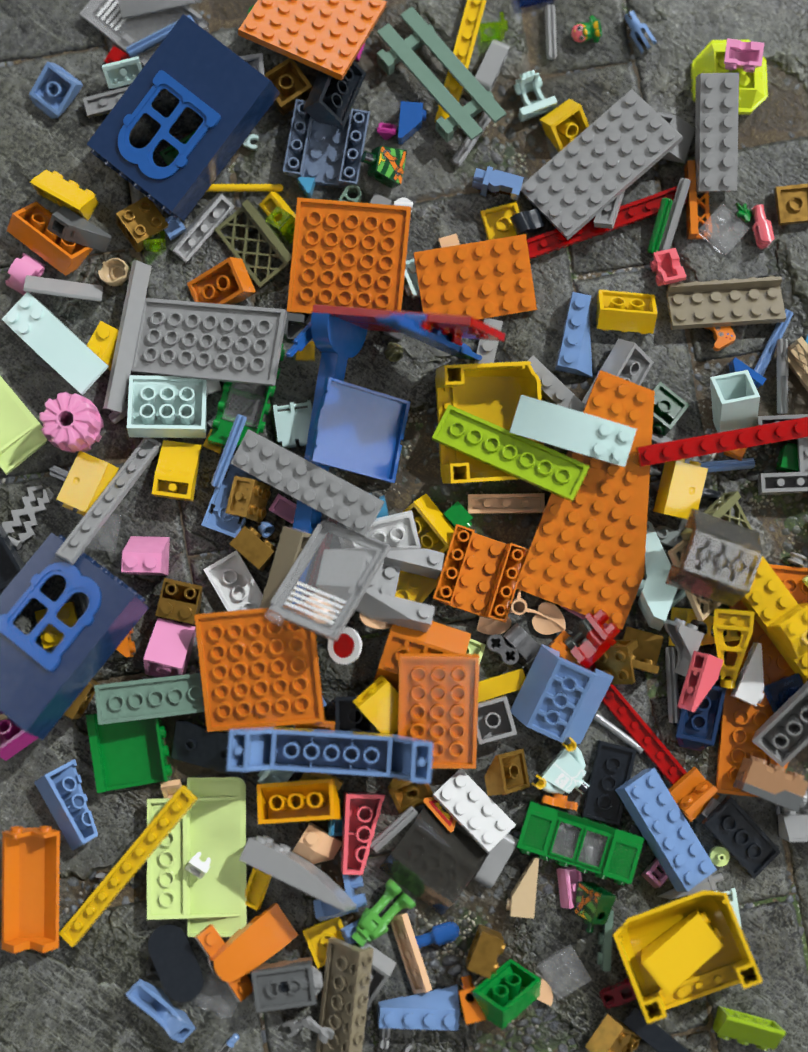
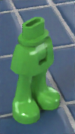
(371, 924)

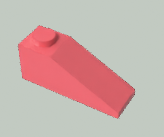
(700, 678)

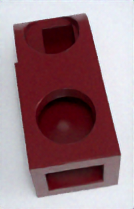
(618, 994)

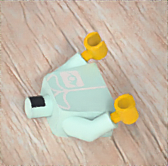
(564, 772)

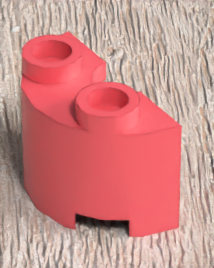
(667, 267)

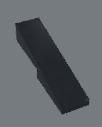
(652, 1033)

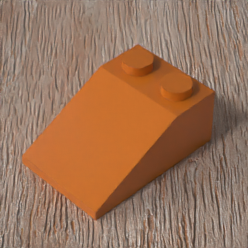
(223, 283)

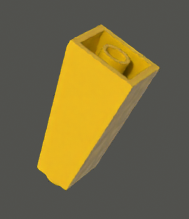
(681, 950)

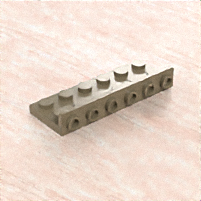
(725, 303)
(345, 996)

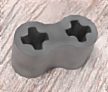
(522, 642)
(502, 649)

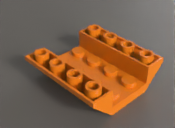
(480, 574)
(437, 640)

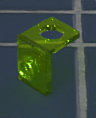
(500, 28)
(285, 225)
(156, 245)

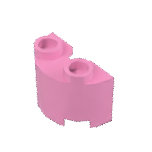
(743, 55)
(20, 269)

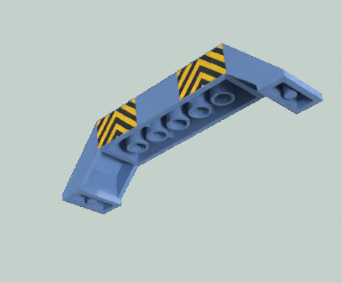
(330, 752)

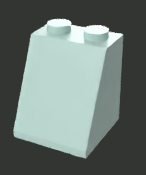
(734, 401)

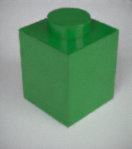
(788, 458)
(458, 515)

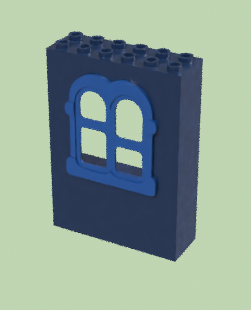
(211, 83)
(43, 685)

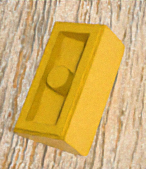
(273, 200)

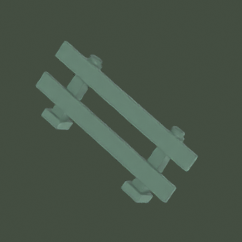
(404, 50)

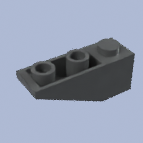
(78, 230)

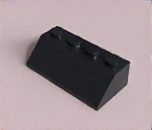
(332, 98)
(350, 718)

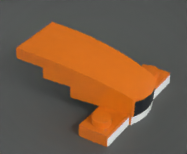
(246, 948)

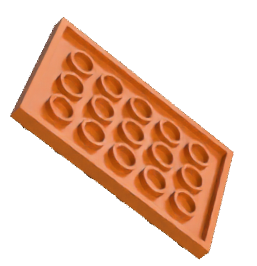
(477, 278)
(441, 705)

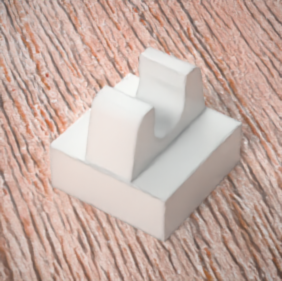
(198, 867)

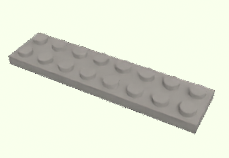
(307, 482)

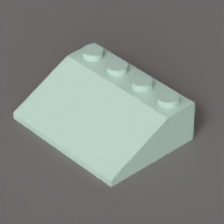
(167, 407)

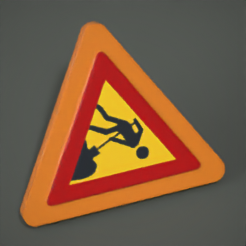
(440, 813)

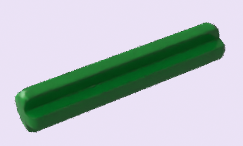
(660, 225)

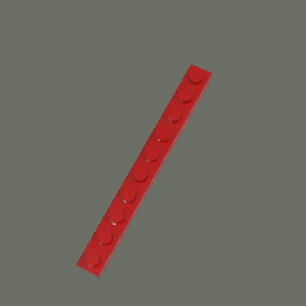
(627, 215)
(722, 441)

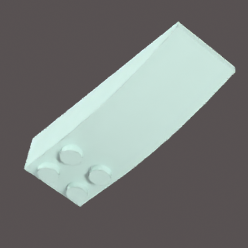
(55, 343)
(573, 430)

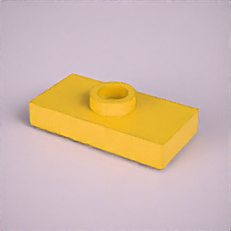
(256, 888)

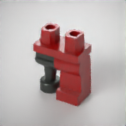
(598, 638)

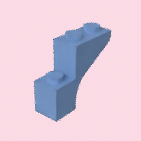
(158, 1006)

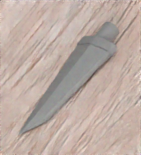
(707, 884)

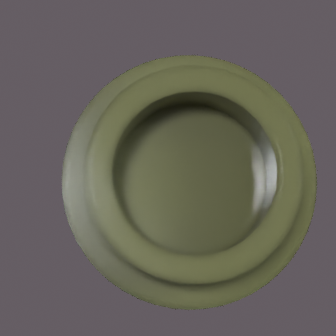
(394, 352)

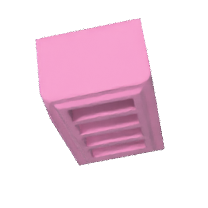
(647, 874)

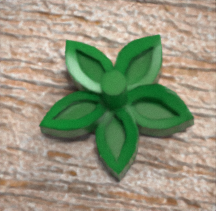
(744, 212)

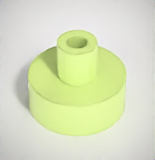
(716, 852)

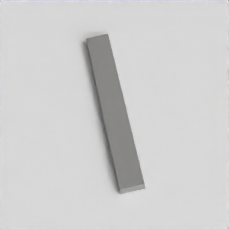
(127, 336)
(108, 500)

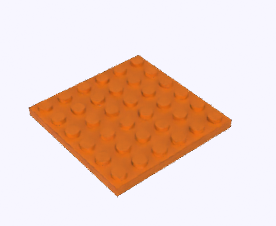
(314, 31)
(348, 255)
(257, 671)

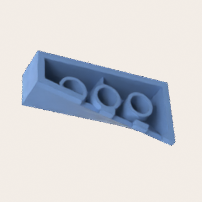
(575, 344)
(68, 804)
(425, 1011)

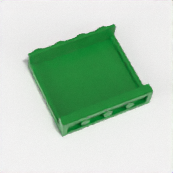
(128, 753)

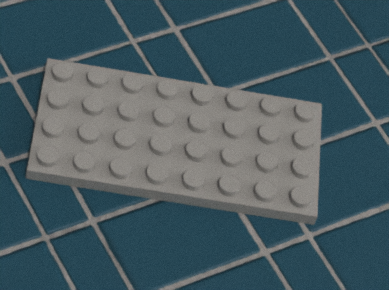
(600, 164)
(210, 341)

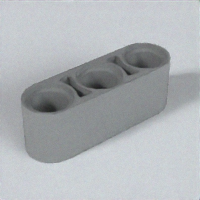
(492, 64)
(495, 861)

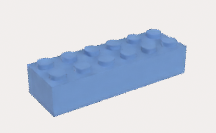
(666, 830)

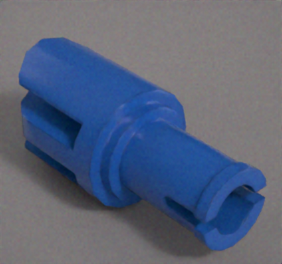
(440, 935)

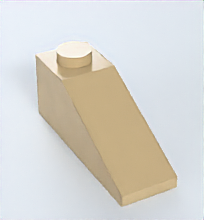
(523, 895)

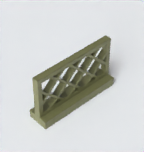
(264, 230)
(722, 508)

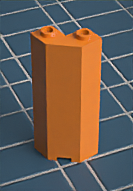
(30, 889)

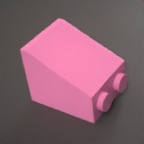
(146, 556)
(169, 648)

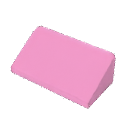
(567, 883)

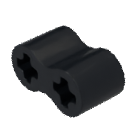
(527, 222)

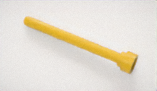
(245, 188)

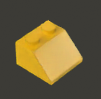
(564, 123)
(104, 342)

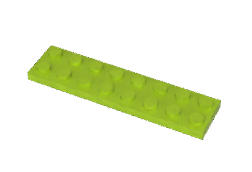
(511, 453)

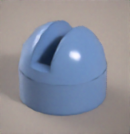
(266, 529)

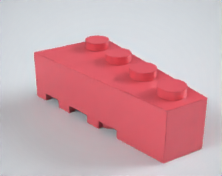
(359, 823)

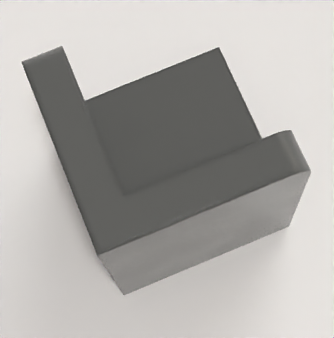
(294, 325)

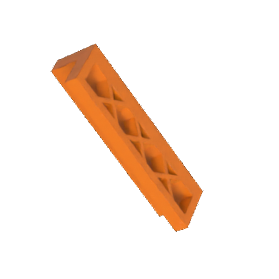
(692, 217)

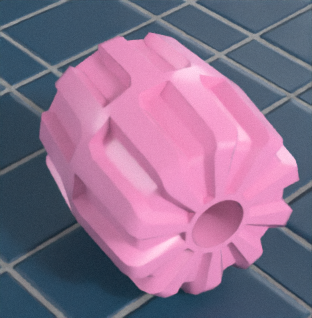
(71, 422)

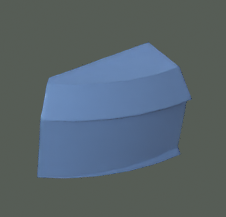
(54, 90)

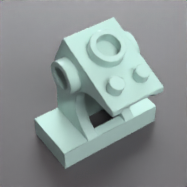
(530, 82)

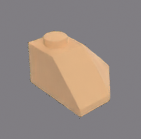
(317, 845)

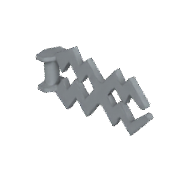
(28, 510)

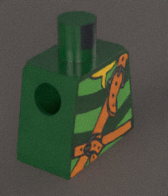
(385, 165)
(593, 904)

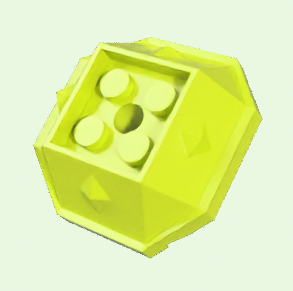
(752, 85)

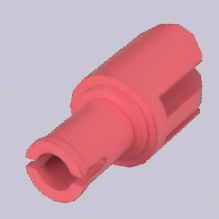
(762, 227)

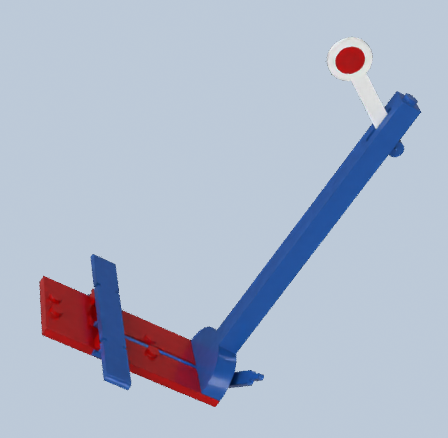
(341, 334)

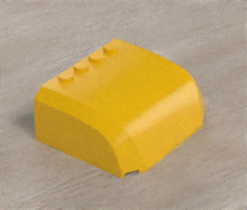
(486, 392)
(724, 969)

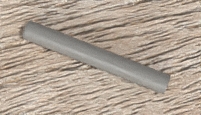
(617, 732)

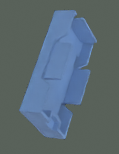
(219, 519)

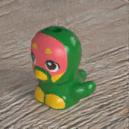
(585, 31)

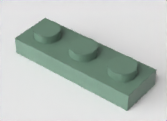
(605, 941)

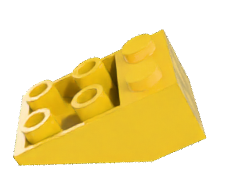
(177, 471)

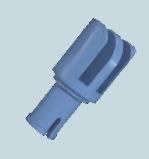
(638, 30)

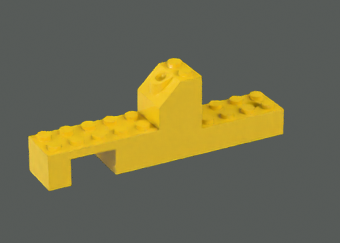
(780, 617)

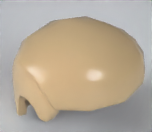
(114, 272)

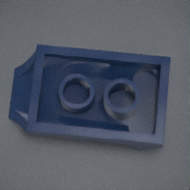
(699, 728)

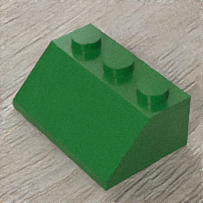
(507, 993)

